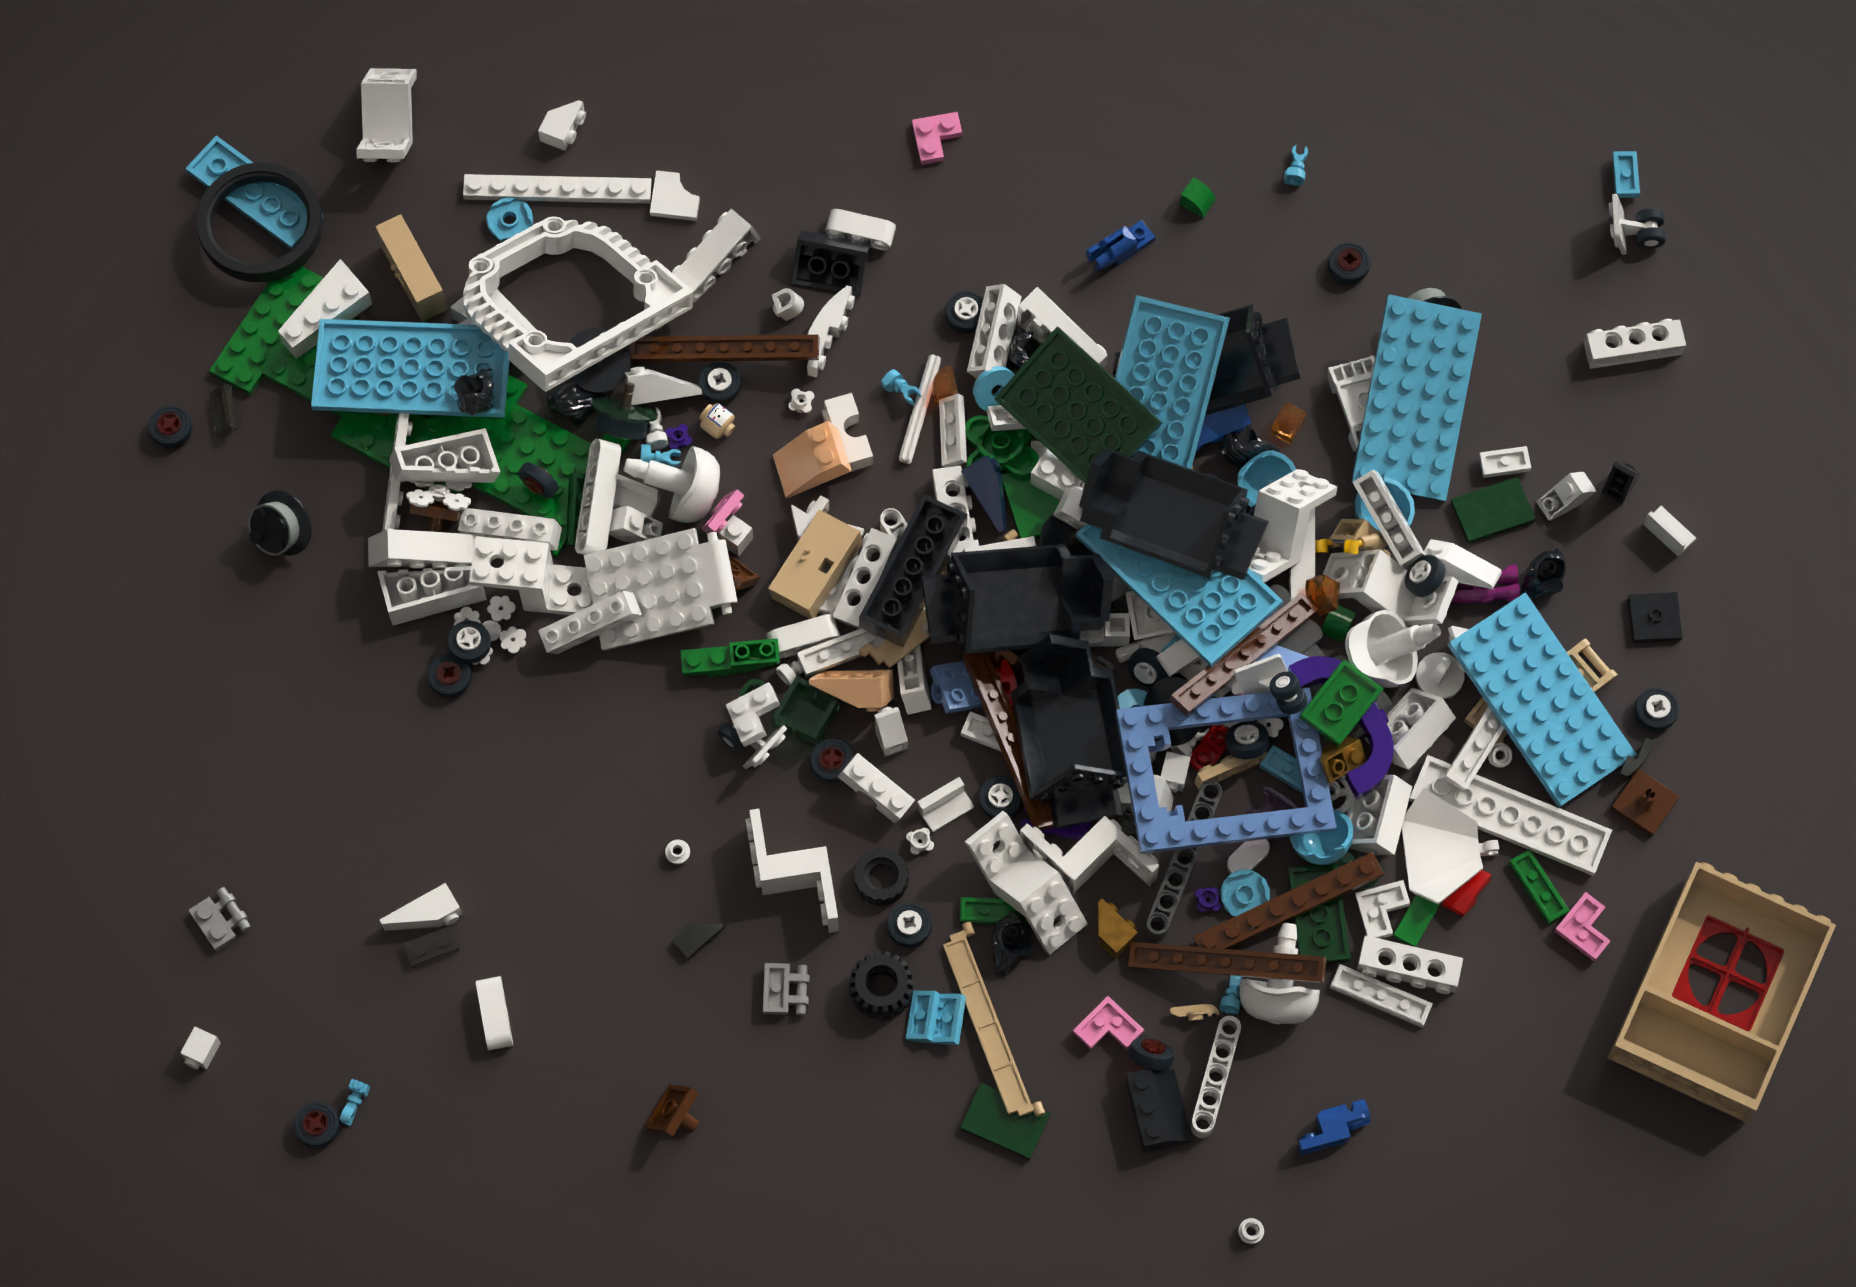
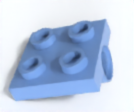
(953, 688)

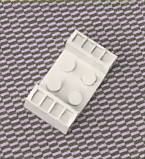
(1352, 385)

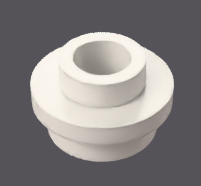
(1507, 755)
(681, 858)
(1251, 1223)

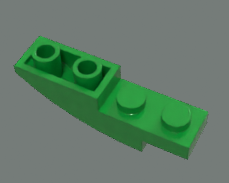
(730, 659)

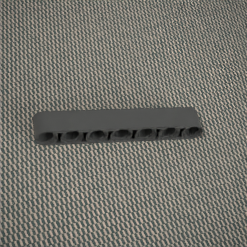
(1180, 871)

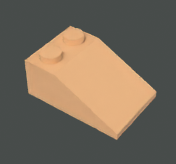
(811, 459)
(858, 687)

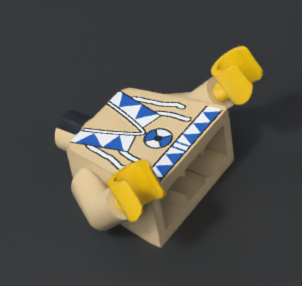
(1353, 536)

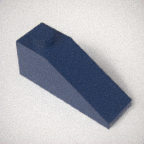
(988, 487)

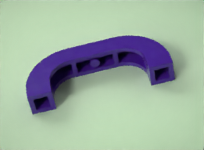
(1369, 776)

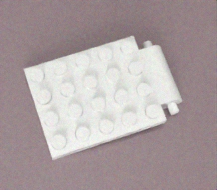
(672, 582)

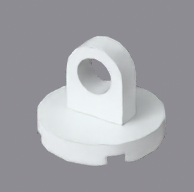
(1439, 675)

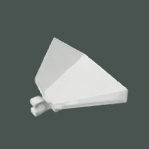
(1441, 847)

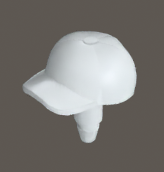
(693, 485)
(1387, 648)
(1278, 999)

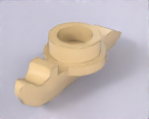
(1194, 1012)

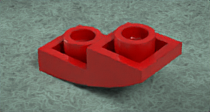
(1007, 679)
(1210, 749)
(1466, 896)

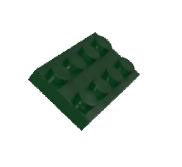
(1323, 928)

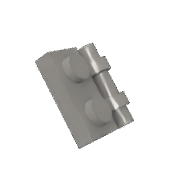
(212, 923)
(776, 989)

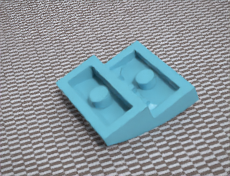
(936, 1017)

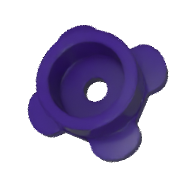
(678, 443)
(1212, 894)

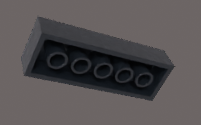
(920, 552)

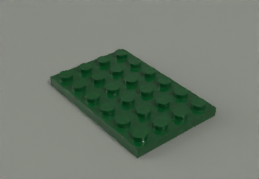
(1075, 405)

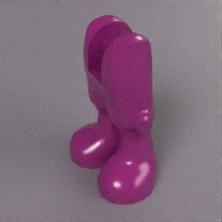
(1485, 595)

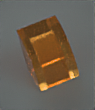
(944, 384)
(1288, 422)
(1323, 593)

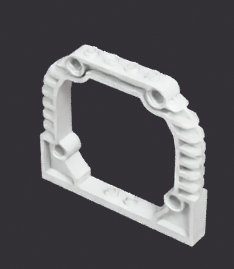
(554, 362)

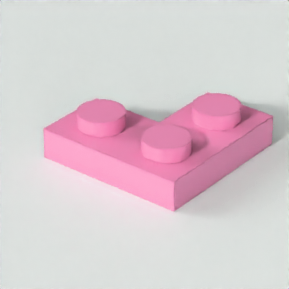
(930, 131)
(728, 505)
(1578, 928)
(1109, 1019)

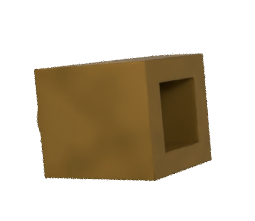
(1342, 759)
(1113, 931)

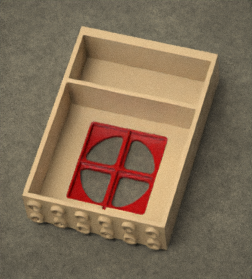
(1695, 1046)

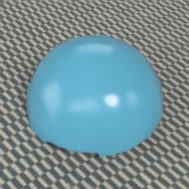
(1263, 471)
(1400, 495)
(1325, 846)

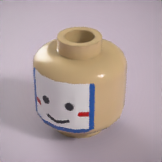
(717, 421)

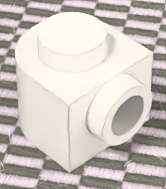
(787, 304)

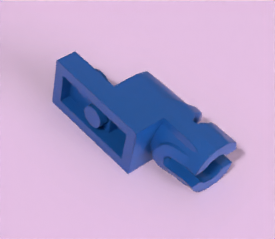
(1120, 245)
(1334, 1127)

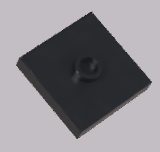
(1655, 617)

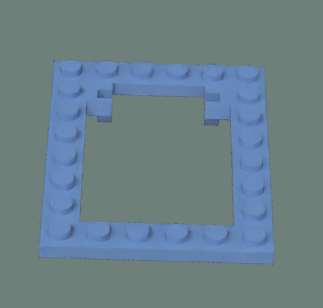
(1168, 831)

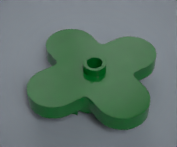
(1006, 446)

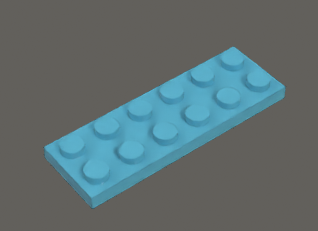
(265, 203)

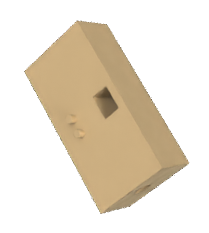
(411, 268)
(815, 564)

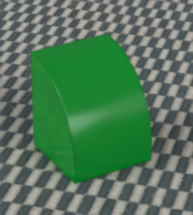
(1197, 197)
(1338, 623)

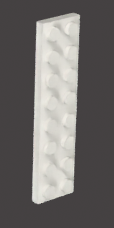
(1519, 818)

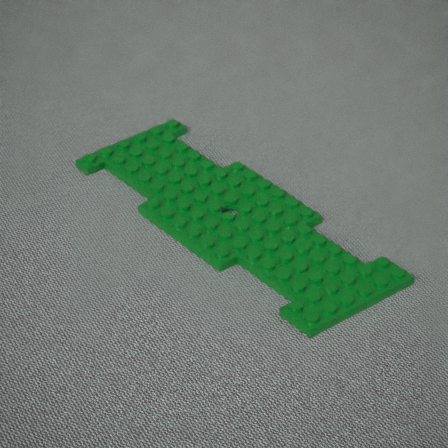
(518, 438)

